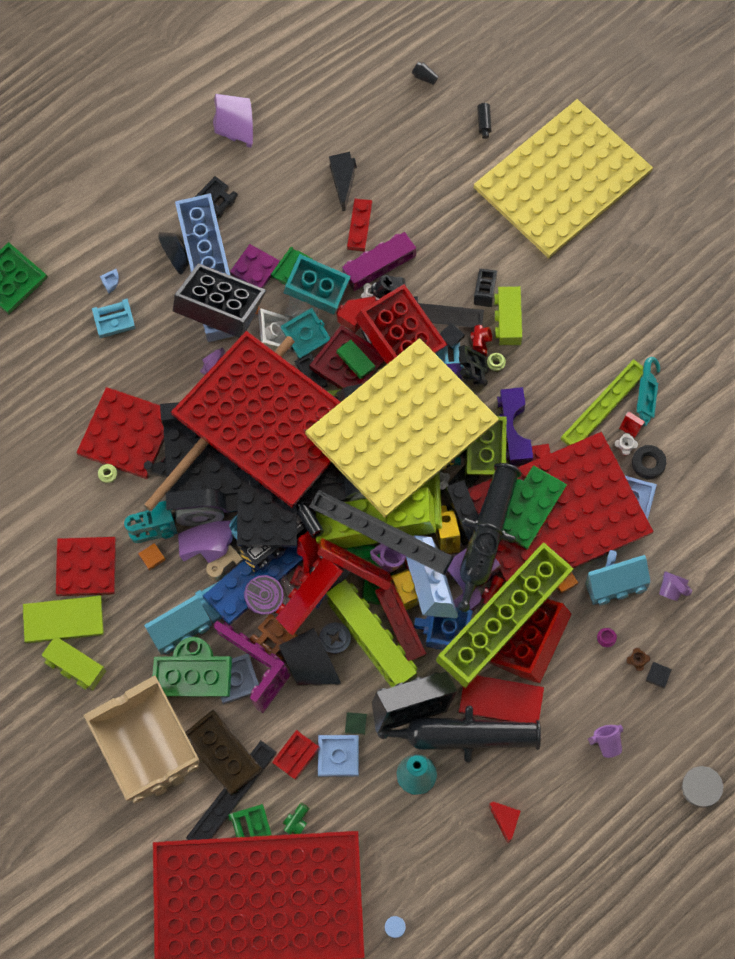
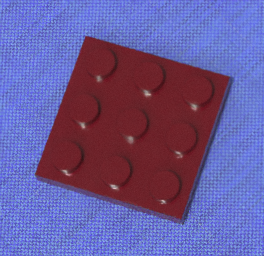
(334, 369)

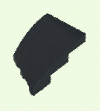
(309, 660)

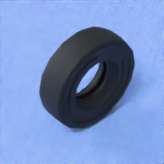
(649, 450)

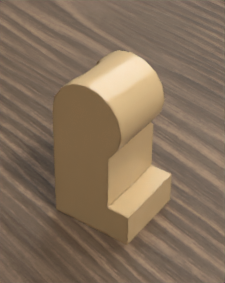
(218, 567)

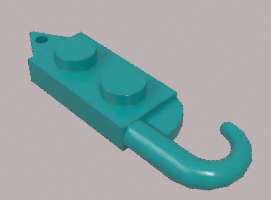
(648, 391)

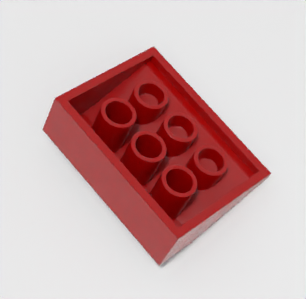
(397, 323)
(308, 595)
(535, 642)

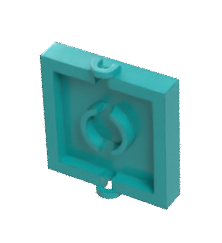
(306, 332)

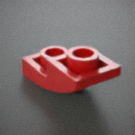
(307, 548)

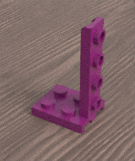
(273, 678)

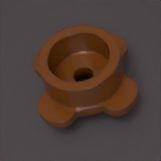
(637, 653)

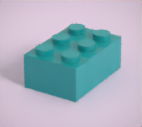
(316, 284)

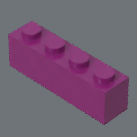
(379, 260)

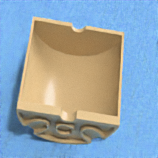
(143, 741)

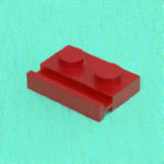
(296, 755)

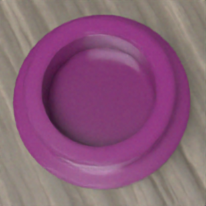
(606, 637)

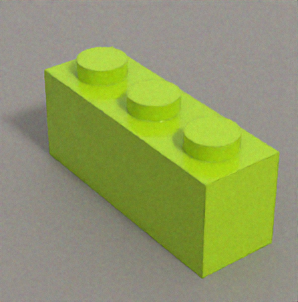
(508, 315)
(73, 664)

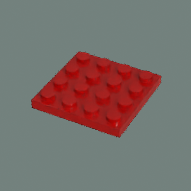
(123, 433)

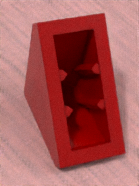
(506, 819)

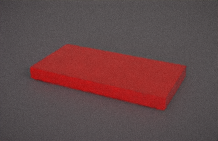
(354, 564)
(502, 700)

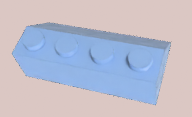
(431, 588)

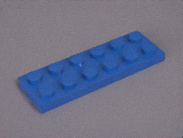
(228, 594)

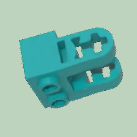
(157, 522)

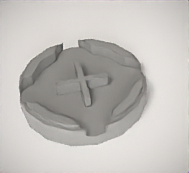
(702, 786)

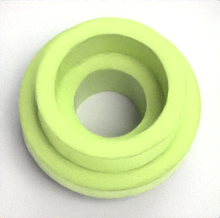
(496, 357)
(107, 478)

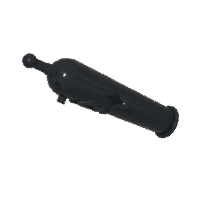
(487, 531)
(467, 734)

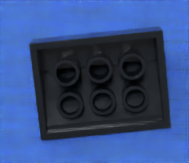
(218, 300)

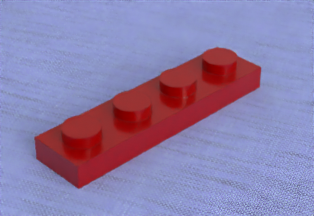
(400, 622)

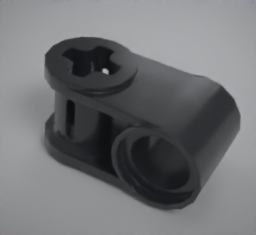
(386, 285)

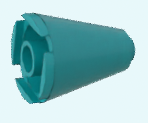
(416, 774)

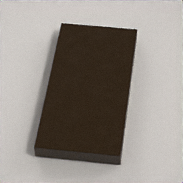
(222, 752)

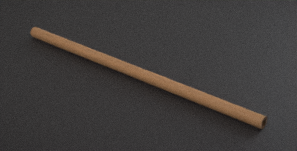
(196, 450)

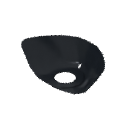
(174, 250)

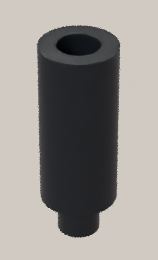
(484, 119)
(309, 520)

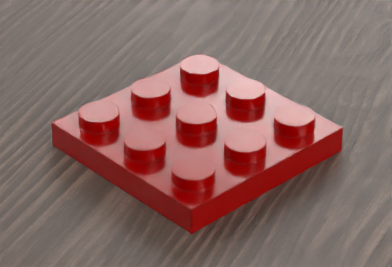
(86, 566)

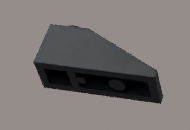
(342, 170)

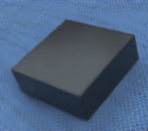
(452, 335)
(658, 675)

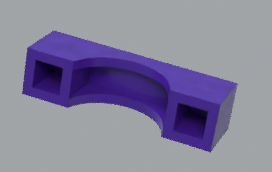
(512, 404)

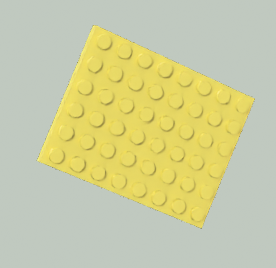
(563, 178)
(402, 427)

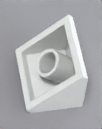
(270, 330)

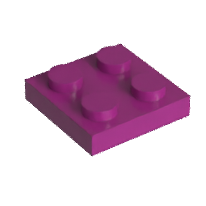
(254, 266)

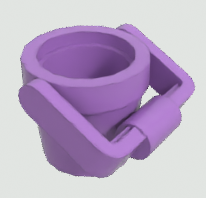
(211, 360)
(389, 559)
(674, 586)
(608, 740)

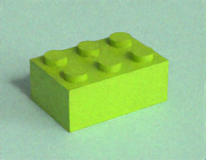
(487, 450)

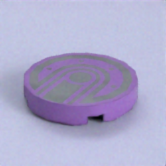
(263, 595)

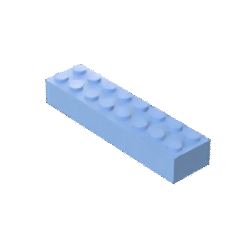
(203, 242)

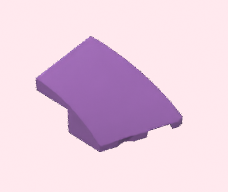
(233, 118)
(208, 539)

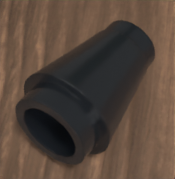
(424, 73)

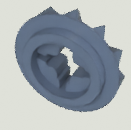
(333, 629)

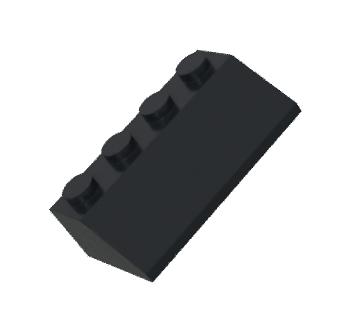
(412, 700)

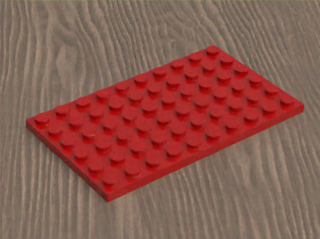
(259, 897)

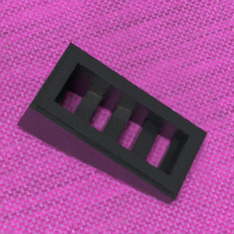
(485, 298)

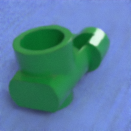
(295, 823)

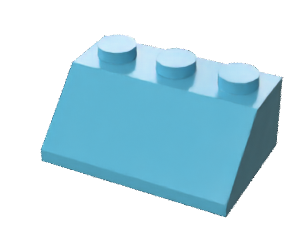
(618, 580)
(177, 624)

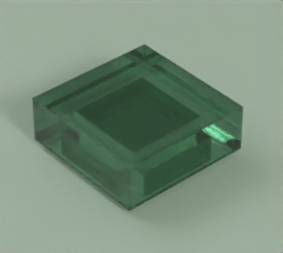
(355, 723)

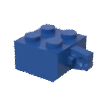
(442, 630)

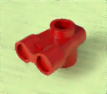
(480, 338)
(488, 593)

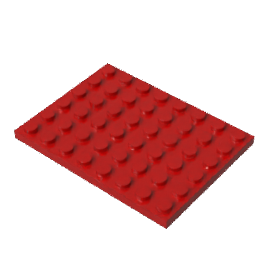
(257, 416)
(591, 514)

